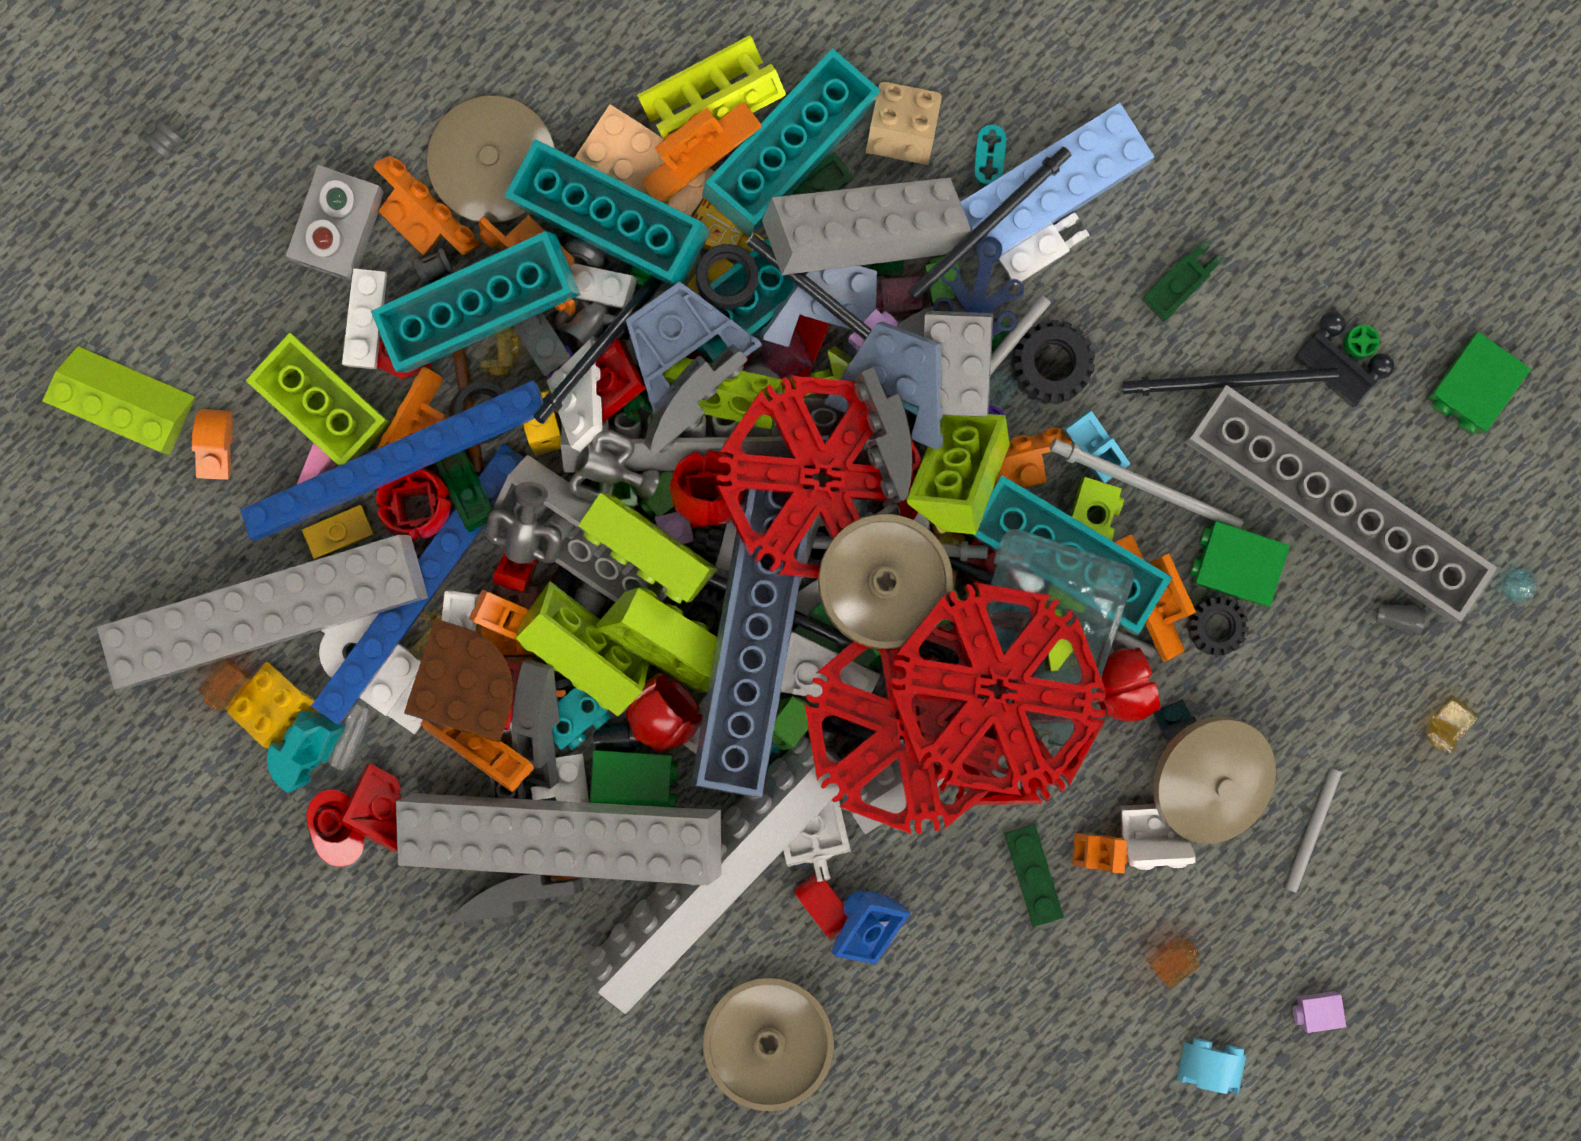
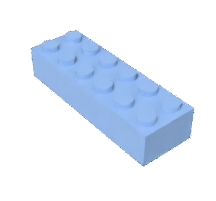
(1102, 156)

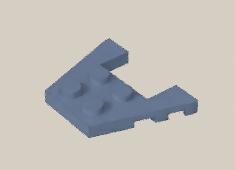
(850, 286)
(674, 328)
(905, 367)

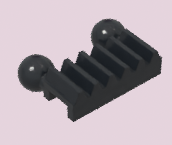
(1353, 380)

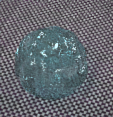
(1519, 585)

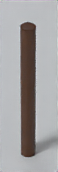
(463, 380)

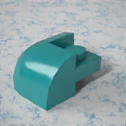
(303, 748)

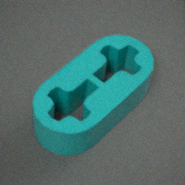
(997, 156)

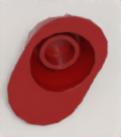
(332, 841)

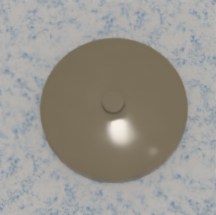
(479, 153)
(883, 579)
(1214, 779)
(768, 1044)

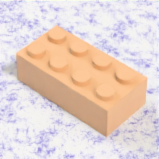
(628, 153)

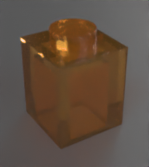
(224, 685)
(1174, 961)

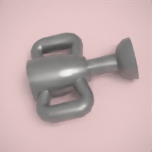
(587, 323)
(607, 469)
(524, 532)

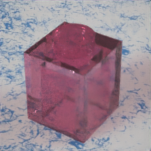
(894, 296)
(787, 360)

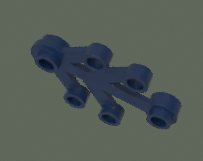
(977, 302)

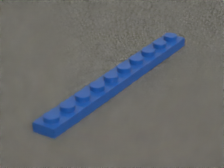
(392, 461)
(392, 625)

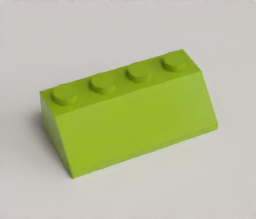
(120, 399)
(318, 401)
(960, 475)
(646, 547)
(661, 637)
(567, 639)

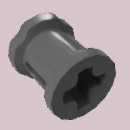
(433, 266)

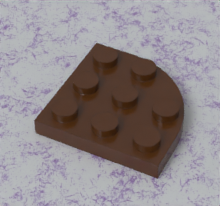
(462, 683)

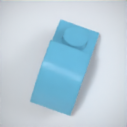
(1093, 439)

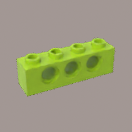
(733, 394)
(1100, 495)

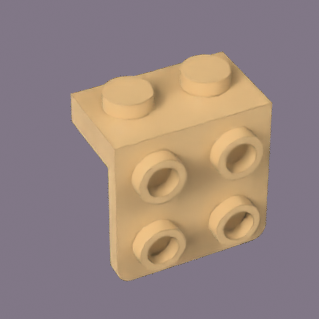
(904, 123)

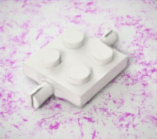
(820, 841)

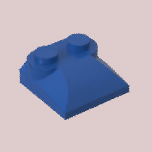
(869, 926)

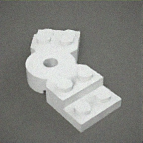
(393, 682)

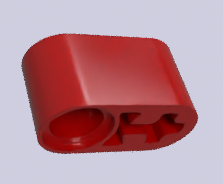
(822, 904)

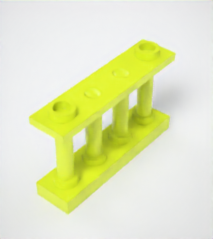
(756, 90)

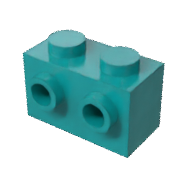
(576, 715)

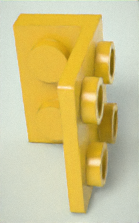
(269, 706)

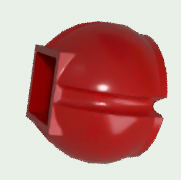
(694, 480)
(393, 511)
(1127, 686)
(664, 714)

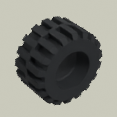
(1072, 342)

